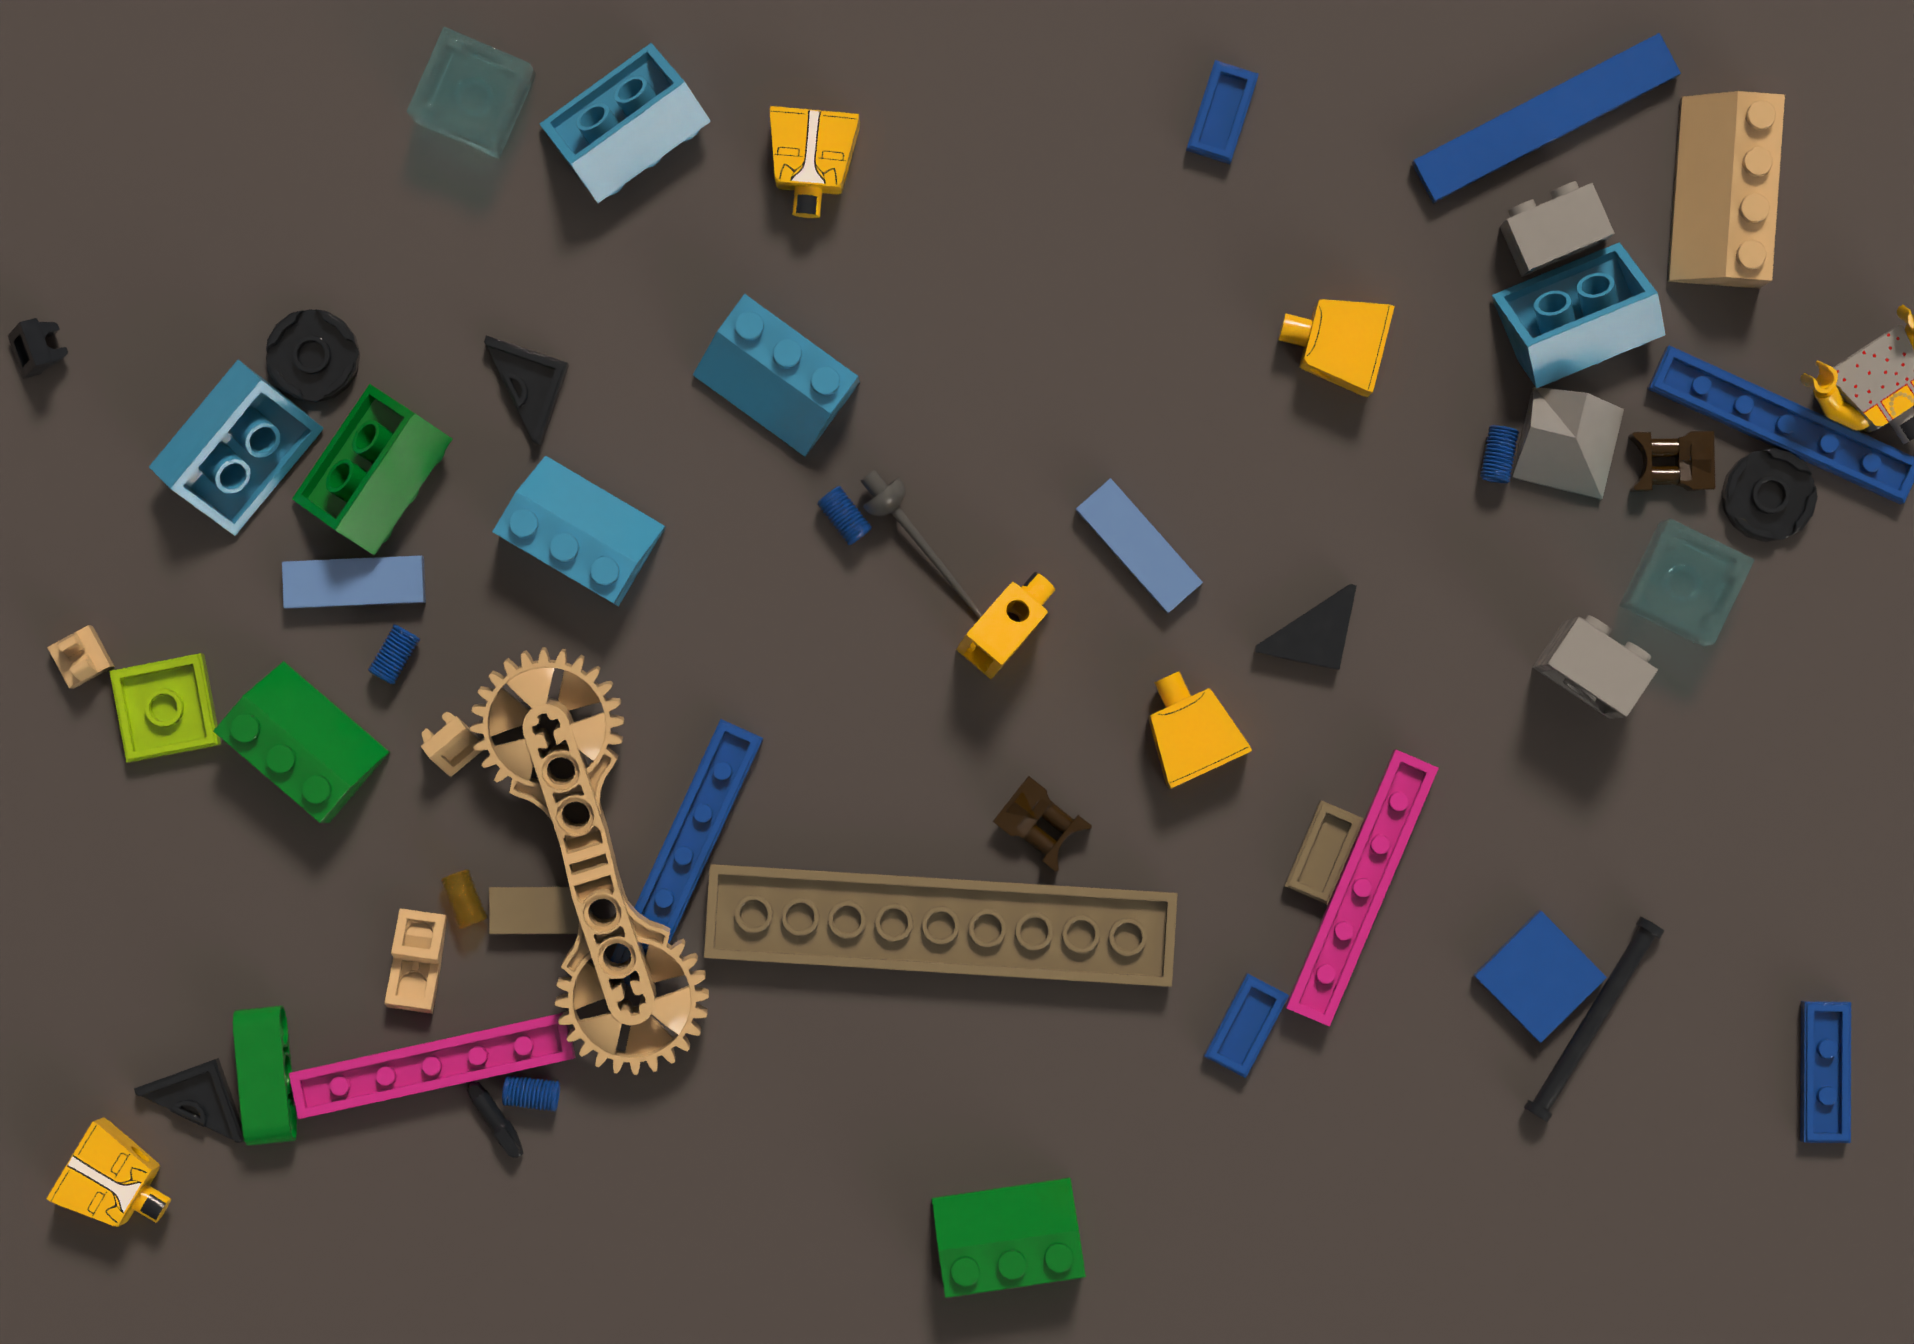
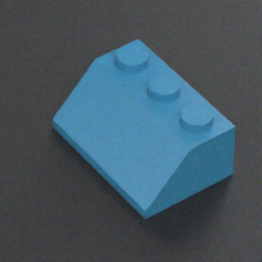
(625, 122)
(1579, 314)
(775, 375)
(235, 448)
(579, 529)

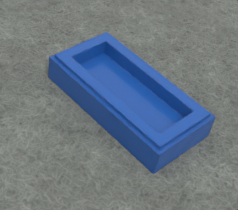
(1222, 112)
(1246, 1025)

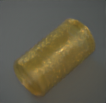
(464, 898)

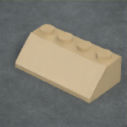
(1726, 189)

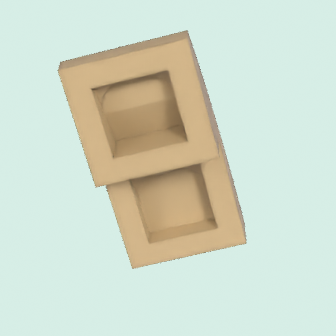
(416, 961)

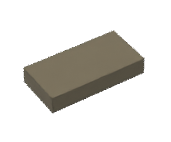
(1323, 852)
(532, 910)

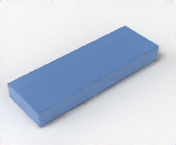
(1138, 545)
(353, 582)

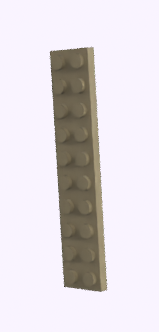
(940, 925)

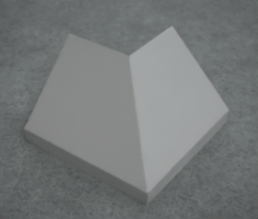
(1567, 441)

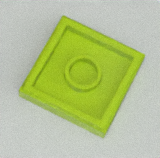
(165, 707)

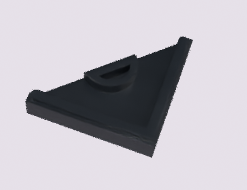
(531, 382)
(1316, 635)
(198, 1096)

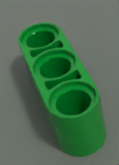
(263, 1075)

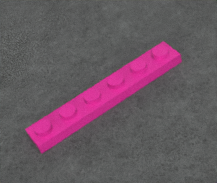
(1361, 887)
(430, 1066)

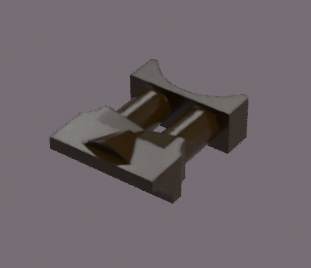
(1693, 461)
(1023, 812)

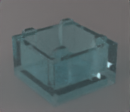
(471, 92)
(1687, 582)

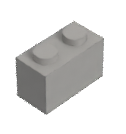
(1556, 228)

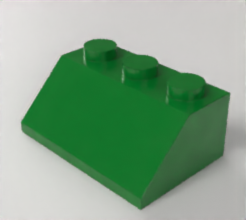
(372, 469)
(302, 742)
(1008, 1237)

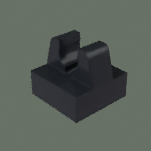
(31, 348)

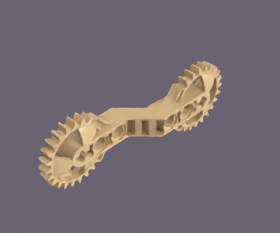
(590, 862)

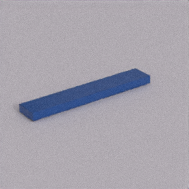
(1546, 118)
(1783, 424)
(695, 830)

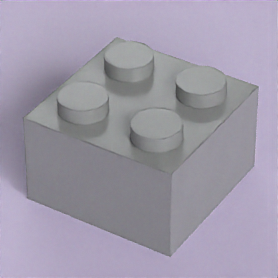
(1596, 666)

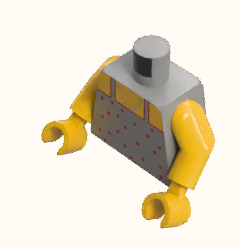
(1872, 383)

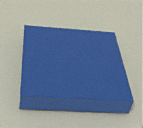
(1539, 976)

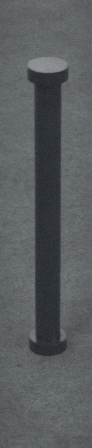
(1594, 1018)

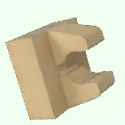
(80, 656)
(451, 746)

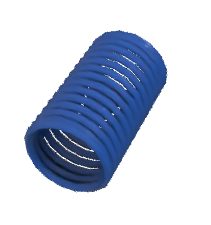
(1499, 443)
(829, 506)
(396, 643)
(531, 1093)

